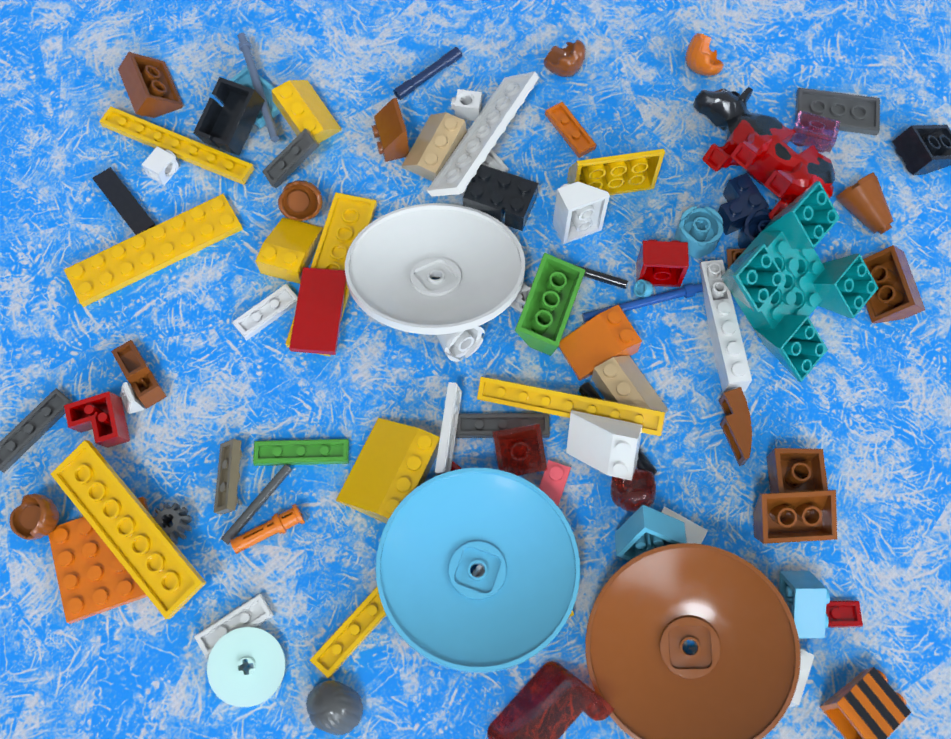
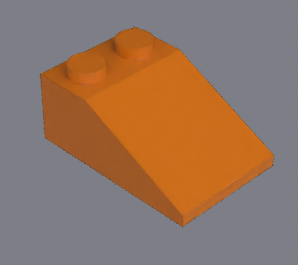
(598, 341)

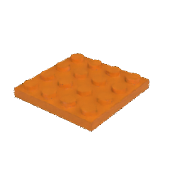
(89, 572)

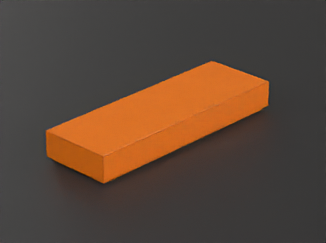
(570, 129)

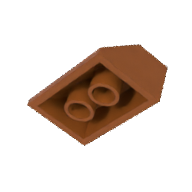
(149, 85)
(897, 291)
(795, 516)

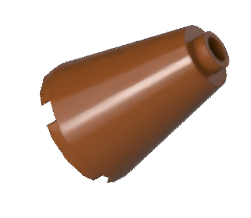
(868, 204)

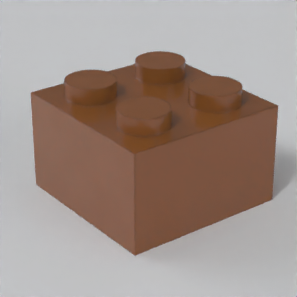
(796, 470)

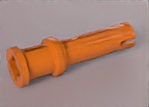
(278, 524)

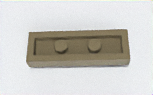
(228, 477)

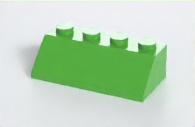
(549, 304)

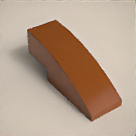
(138, 374)
(737, 424)

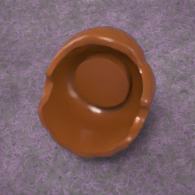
(567, 60)
(300, 200)
(34, 517)

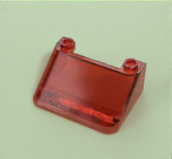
(548, 706)

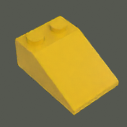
(288, 249)

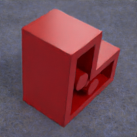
(102, 414)

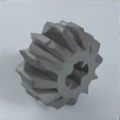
(179, 519)

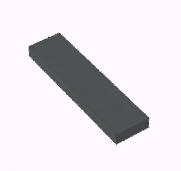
(483, 424)
(32, 428)

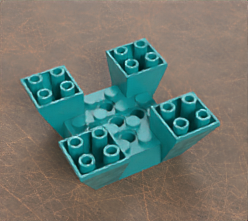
(784, 281)

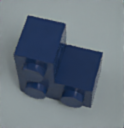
(742, 200)

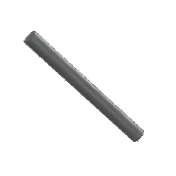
(256, 504)

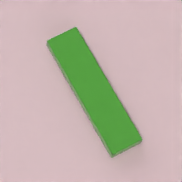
(301, 452)

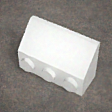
(579, 211)

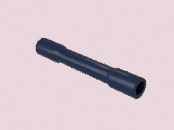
(410, 85)

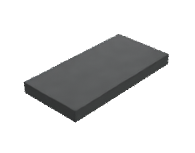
(855, 112)

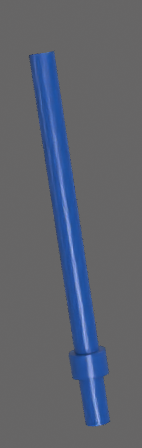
(686, 291)

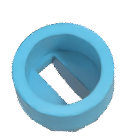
(643, 288)

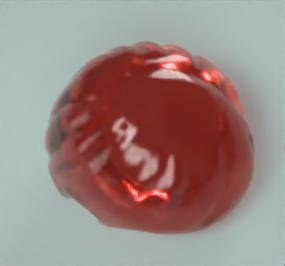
(634, 493)

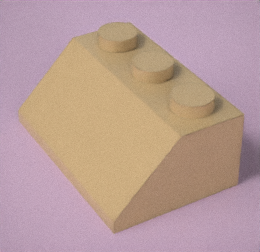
(435, 145)
(624, 383)

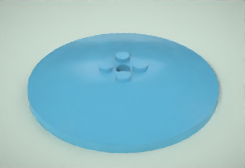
(488, 522)

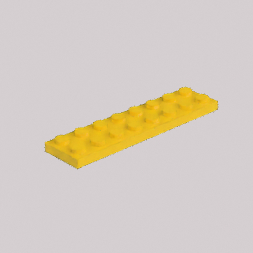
(344, 222)
(152, 250)
(128, 529)

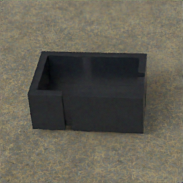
(229, 125)
(497, 190)

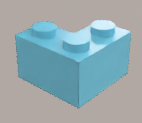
(647, 531)
(806, 602)

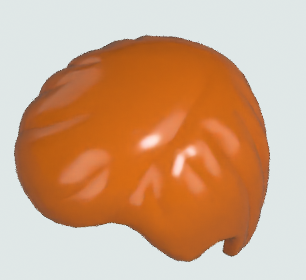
(701, 58)

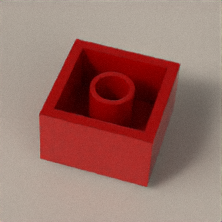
(662, 262)

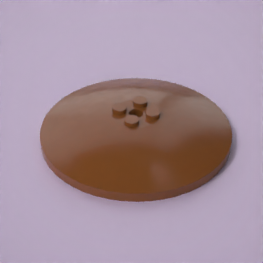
(744, 637)

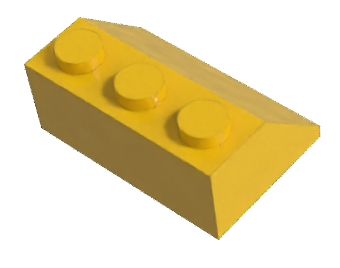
(304, 109)

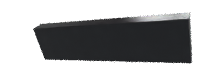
(123, 201)

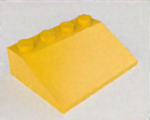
(620, 172)
(388, 468)

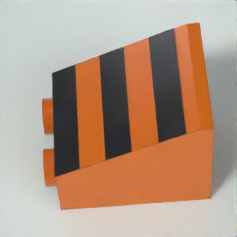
(866, 707)

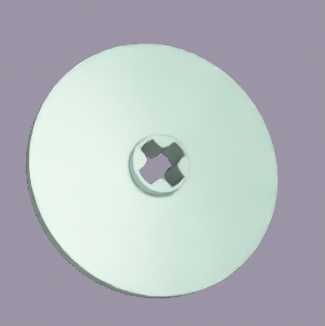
(235, 685)

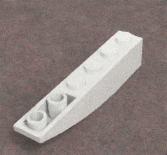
(724, 328)

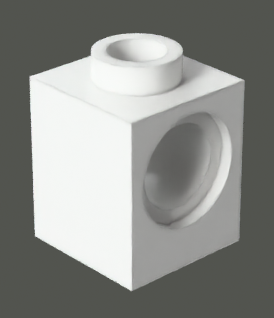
(467, 104)
(161, 165)

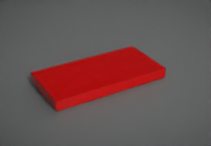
(318, 311)

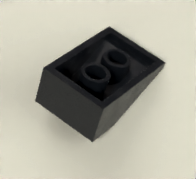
(924, 148)

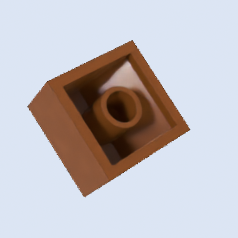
(391, 132)

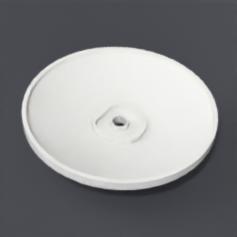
(467, 249)

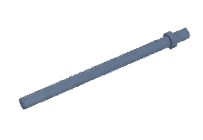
(245, 47)

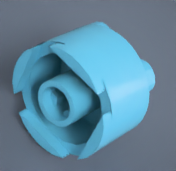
(700, 229)

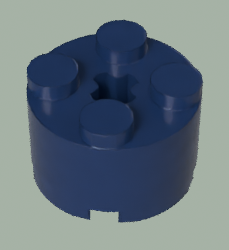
(753, 226)

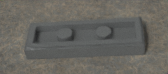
(291, 158)

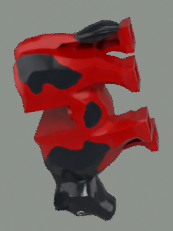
(762, 148)

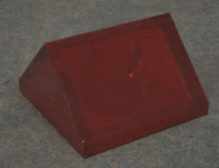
(519, 449)

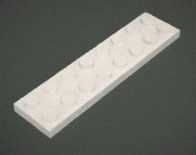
(482, 135)

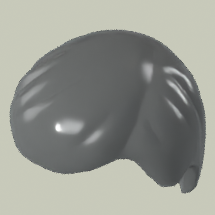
(334, 707)

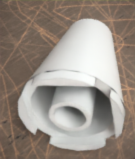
(461, 343)

